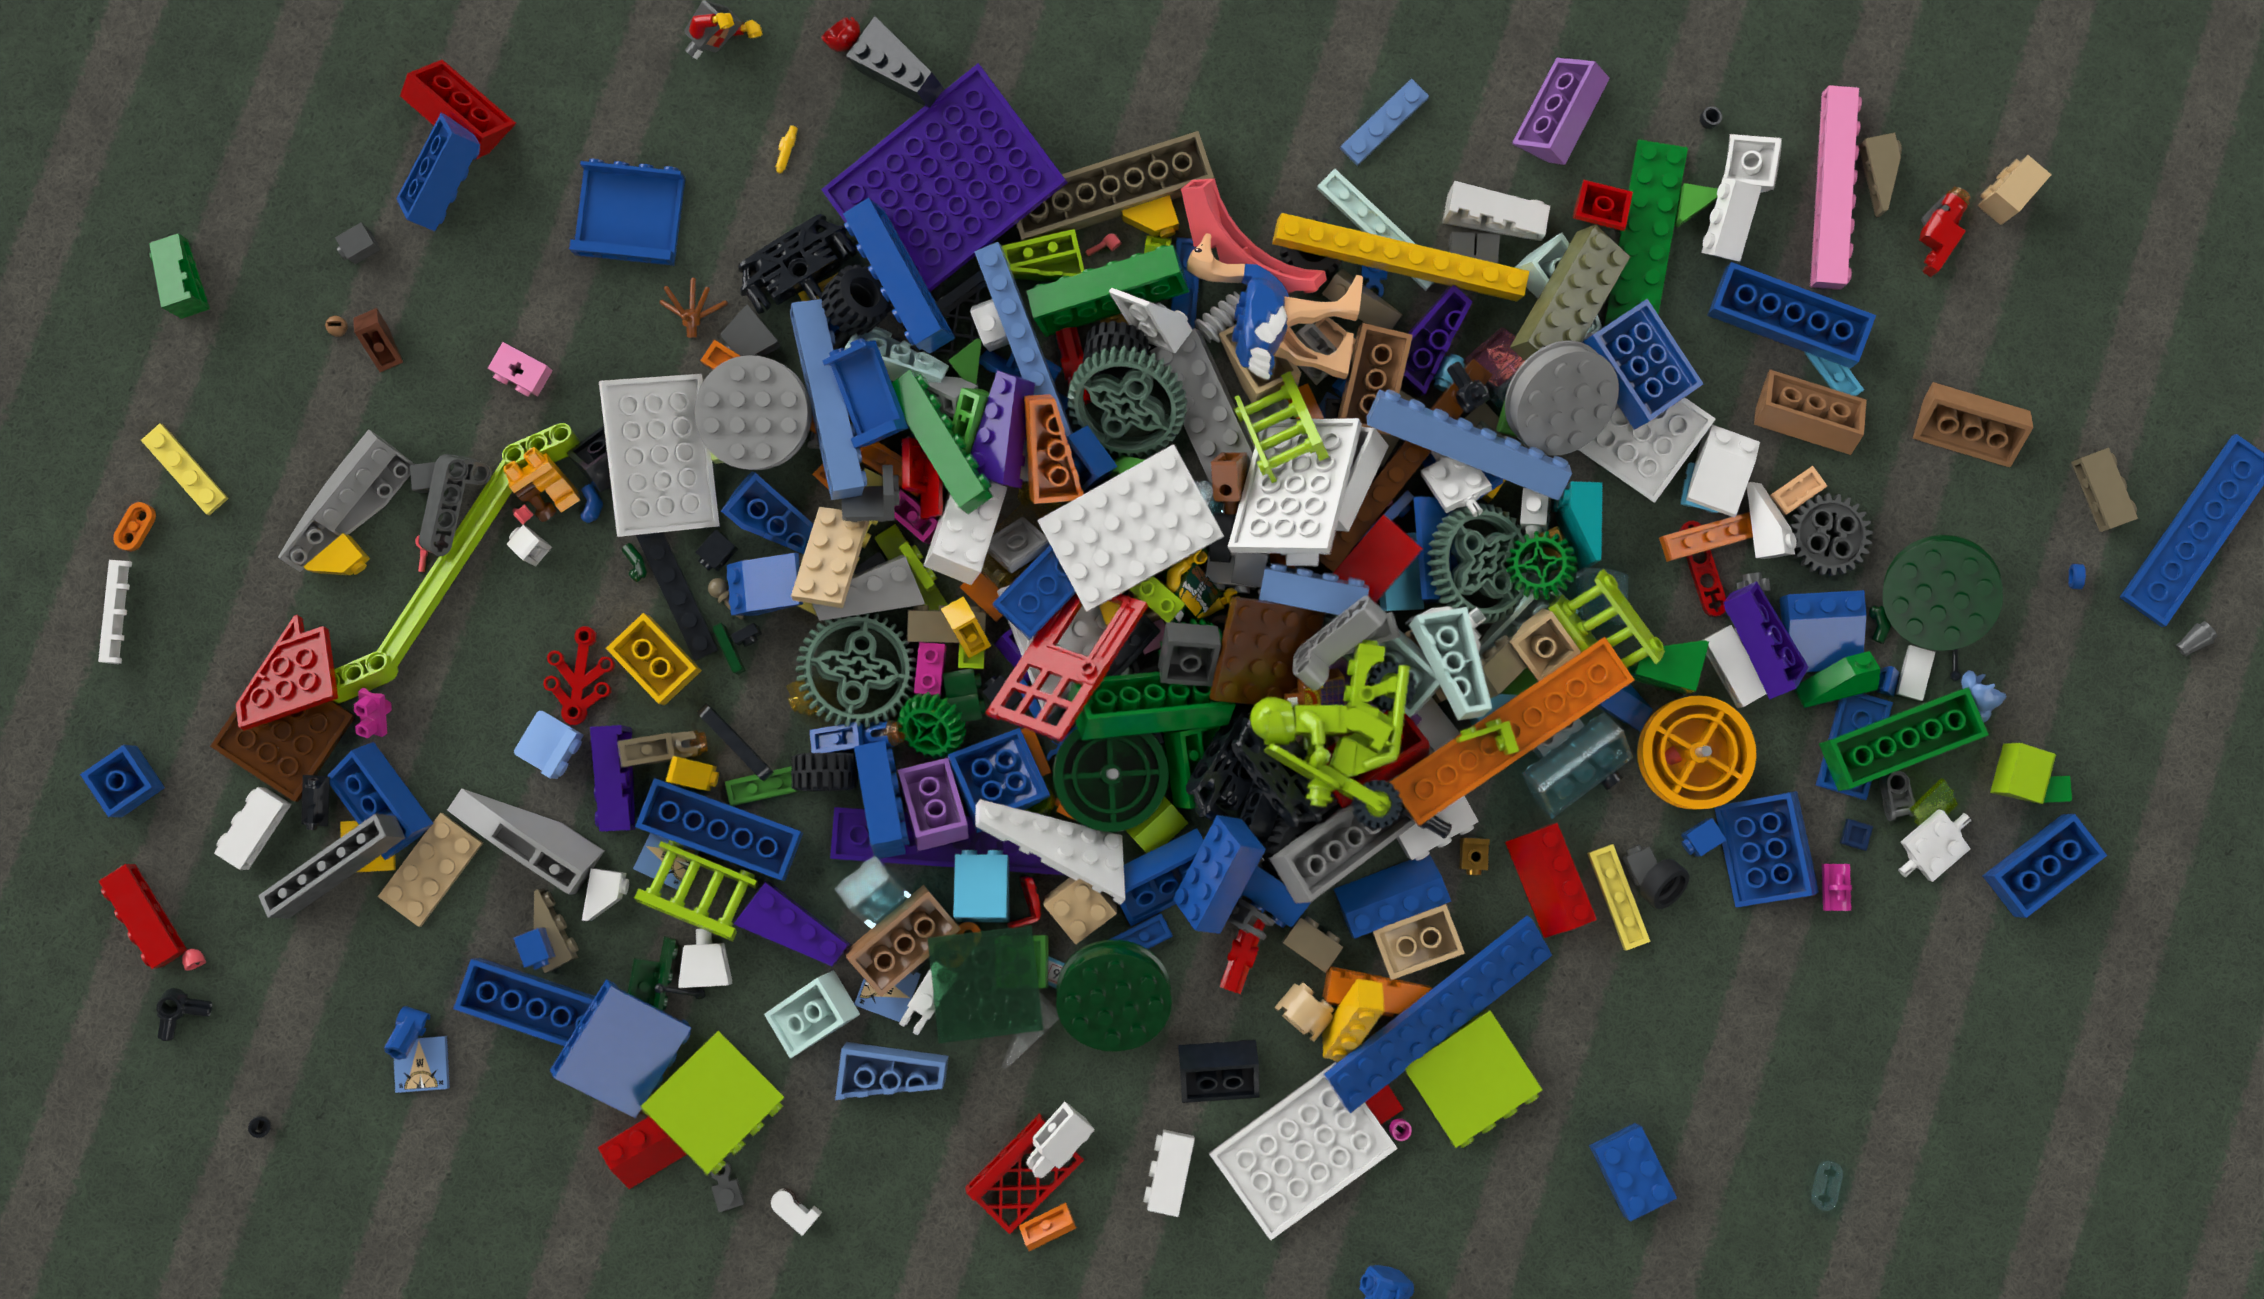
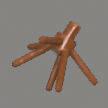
(691, 316)

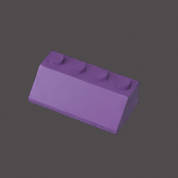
(1561, 109)

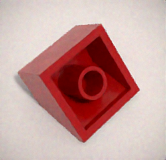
(1603, 205)

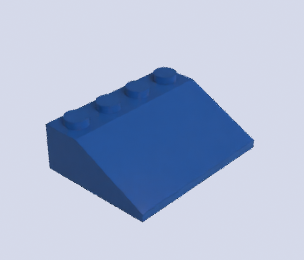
(1647, 364)
(1766, 849)

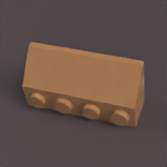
(1375, 364)
(1811, 412)
(1972, 425)
(900, 941)

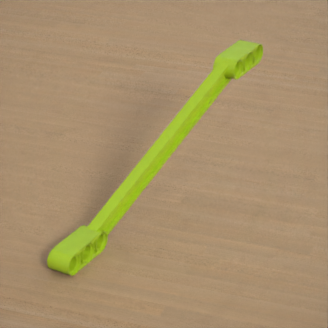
(383, 664)

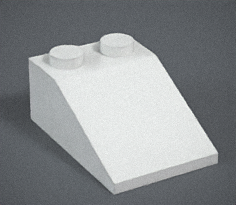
(1161, 325)
(1722, 470)

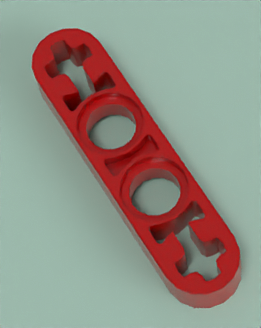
(1707, 567)

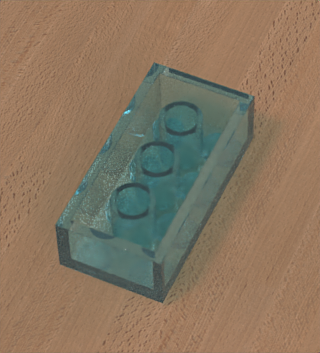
(1577, 765)

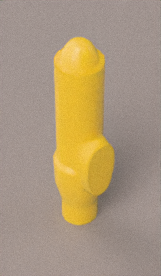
(785, 146)

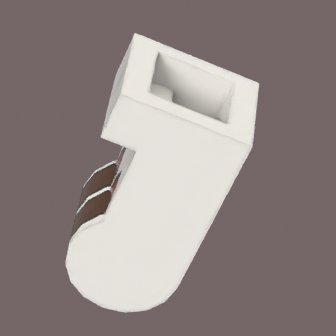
(792, 1211)

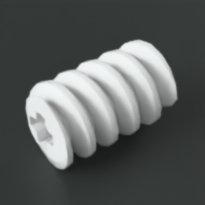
(1219, 318)

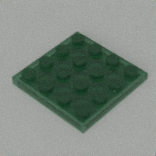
(985, 984)

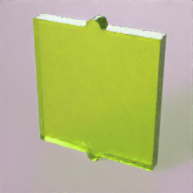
(1936, 798)

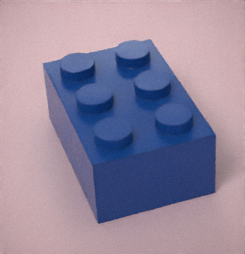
(1632, 1171)

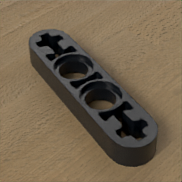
(735, 742)

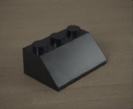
(592, 459)
(1219, 1071)

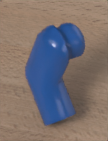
(593, 506)

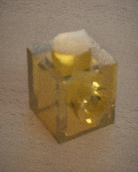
(796, 700)

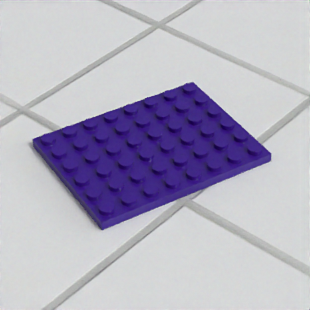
(952, 176)

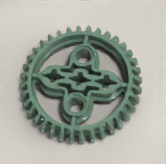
(1128, 401)
(1479, 561)
(845, 668)

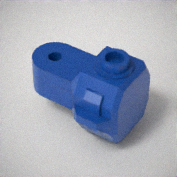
(1385, 1283)

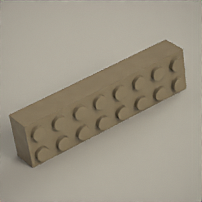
(1119, 183)

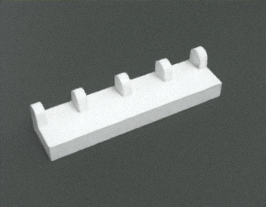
(114, 612)

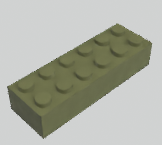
(1573, 292)

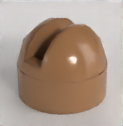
(336, 330)

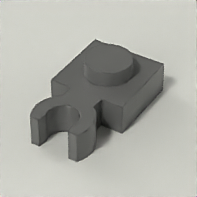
(727, 1191)

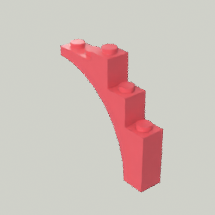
(1209, 215)

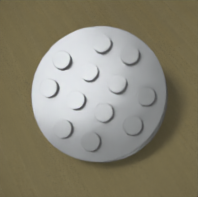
(1561, 397)
(753, 412)

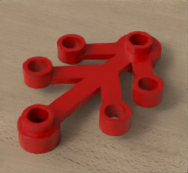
(579, 679)

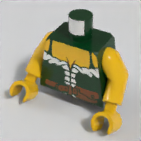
(1195, 589)

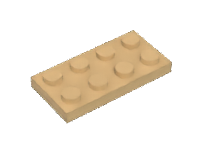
(829, 559)
(430, 869)

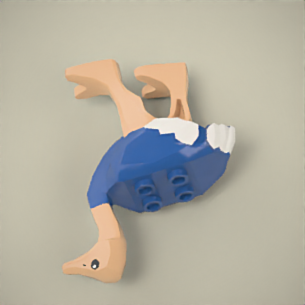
(1268, 313)

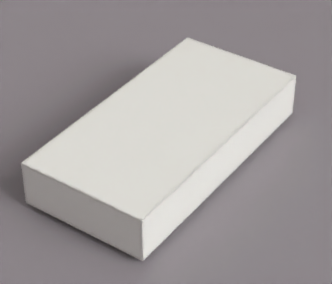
(1915, 673)

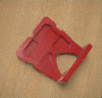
(1033, 903)

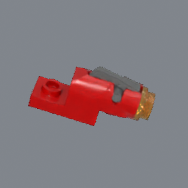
(1942, 228)

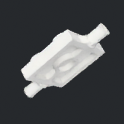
(1455, 483)
(1935, 845)

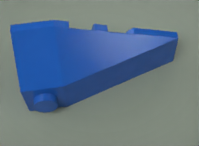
(768, 514)
(1628, 707)

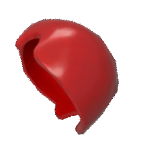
(842, 35)

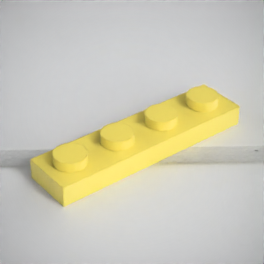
(184, 469)
(1618, 897)

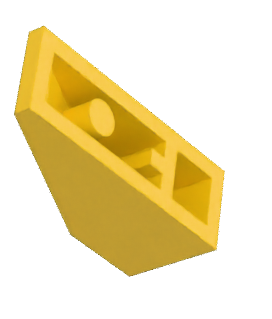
(692, 773)

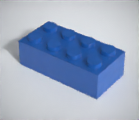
(879, 795)
(2044, 865)
(1218, 874)

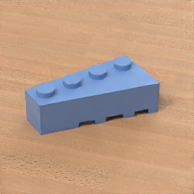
(1310, 590)
(885, 1070)

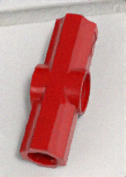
(1071, 354)
(1241, 959)

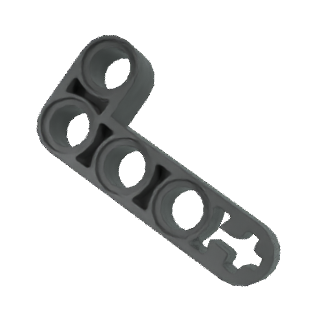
(449, 505)

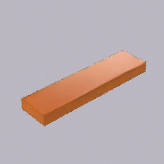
(1706, 537)

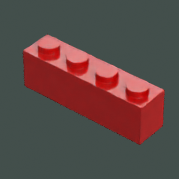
(142, 916)

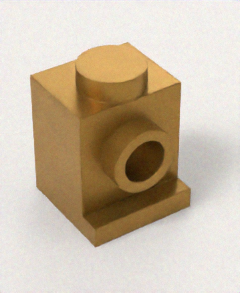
(1471, 845)

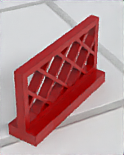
(1004, 1163)

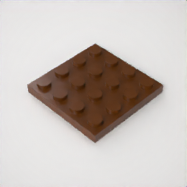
(1260, 650)
(285, 747)

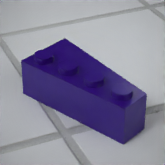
(1433, 338)
(612, 783)

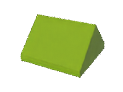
(2023, 772)
(1159, 827)

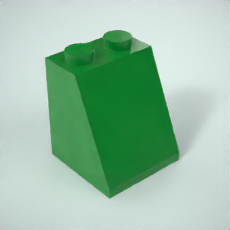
(1677, 669)

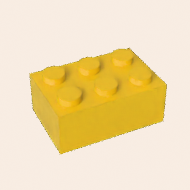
(653, 659)

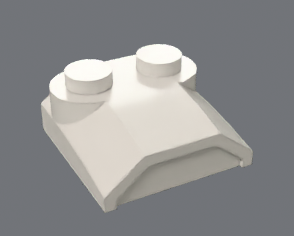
(1753, 160)

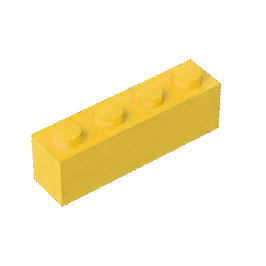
(1353, 1019)

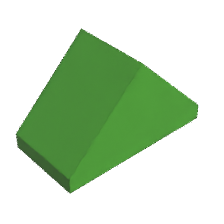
(1692, 201)
(967, 361)

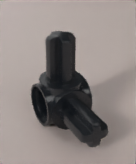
(1470, 393)
(169, 1015)

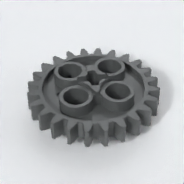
(1851, 540)

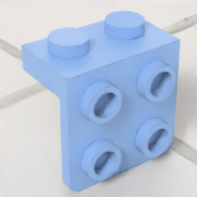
(548, 744)

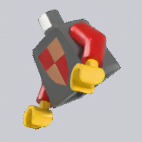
(714, 26)

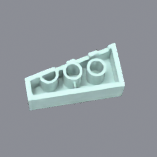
(1454, 658)

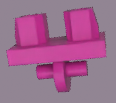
(372, 712)
(1836, 887)

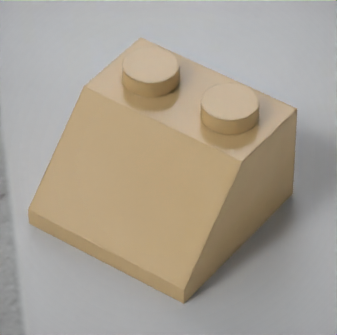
(1543, 644)

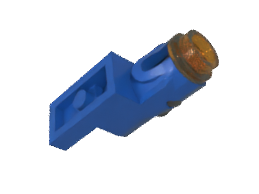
(843, 739)

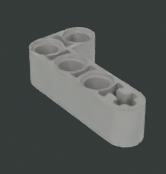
(1334, 640)

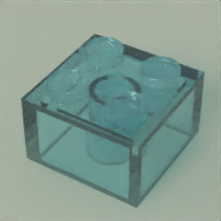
(872, 891)

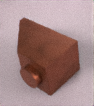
(377, 339)

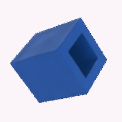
(1702, 837)
(535, 948)

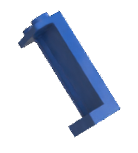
(867, 392)

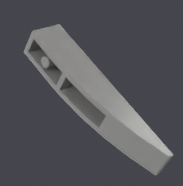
(349, 498)
(531, 839)

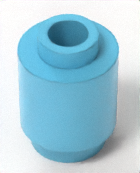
(1442, 377)

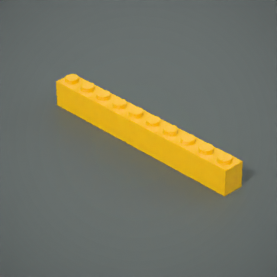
(1400, 257)

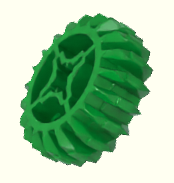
(1551, 561)
(932, 725)

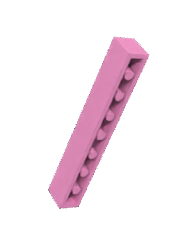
(1835, 187)

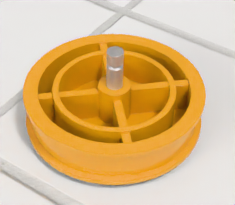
(1714, 751)

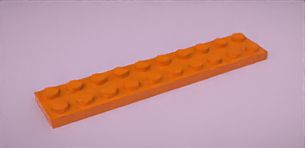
(1533, 717)

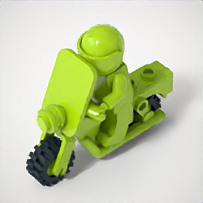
(1372, 742)

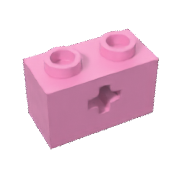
(509, 359)

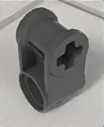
(1896, 797)

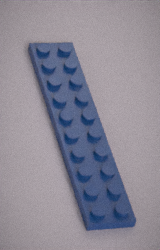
(1438, 1014)

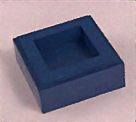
(1856, 834)

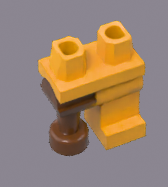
(539, 476)

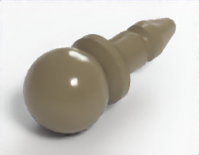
(718, 589)

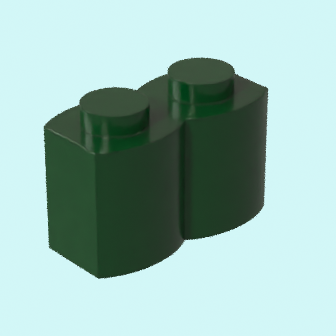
(963, 691)

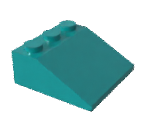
(1581, 520)

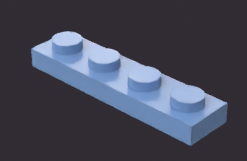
(1384, 122)

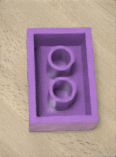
(933, 804)

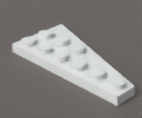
(1061, 844)

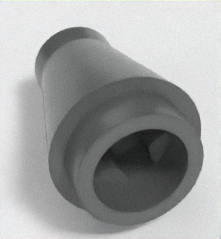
(2197, 638)

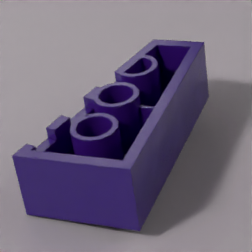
(1003, 430)
(1765, 640)
(789, 924)

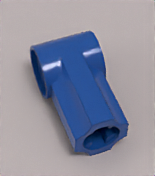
(408, 1027)

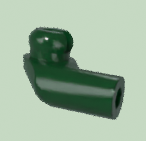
(636, 560)
(1883, 623)

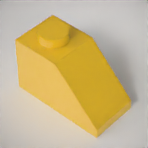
(1153, 217)
(339, 558)
(966, 627)

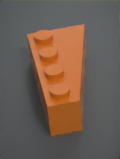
(1049, 457)
(1397, 994)

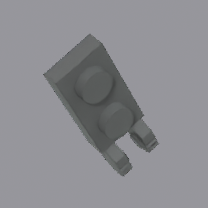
(1244, 917)

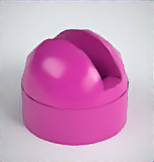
(1396, 1134)

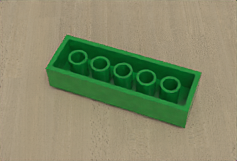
(1086, 296)
(1145, 705)
(1903, 739)

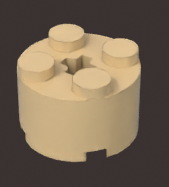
(1305, 1011)

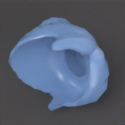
(1983, 695)

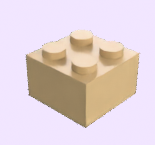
(2013, 189)
(1079, 908)

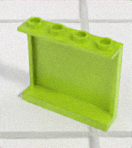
(1473, 1079)
(713, 1103)

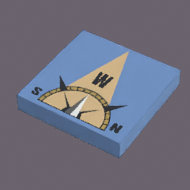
(652, 857)
(893, 1003)
(424, 1067)

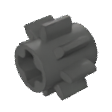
(1753, 577)

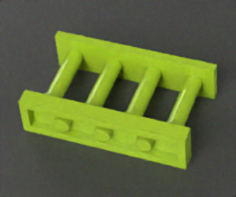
(1304, 426)
(1581, 630)
(699, 916)

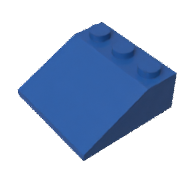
(1825, 625)
(998, 772)

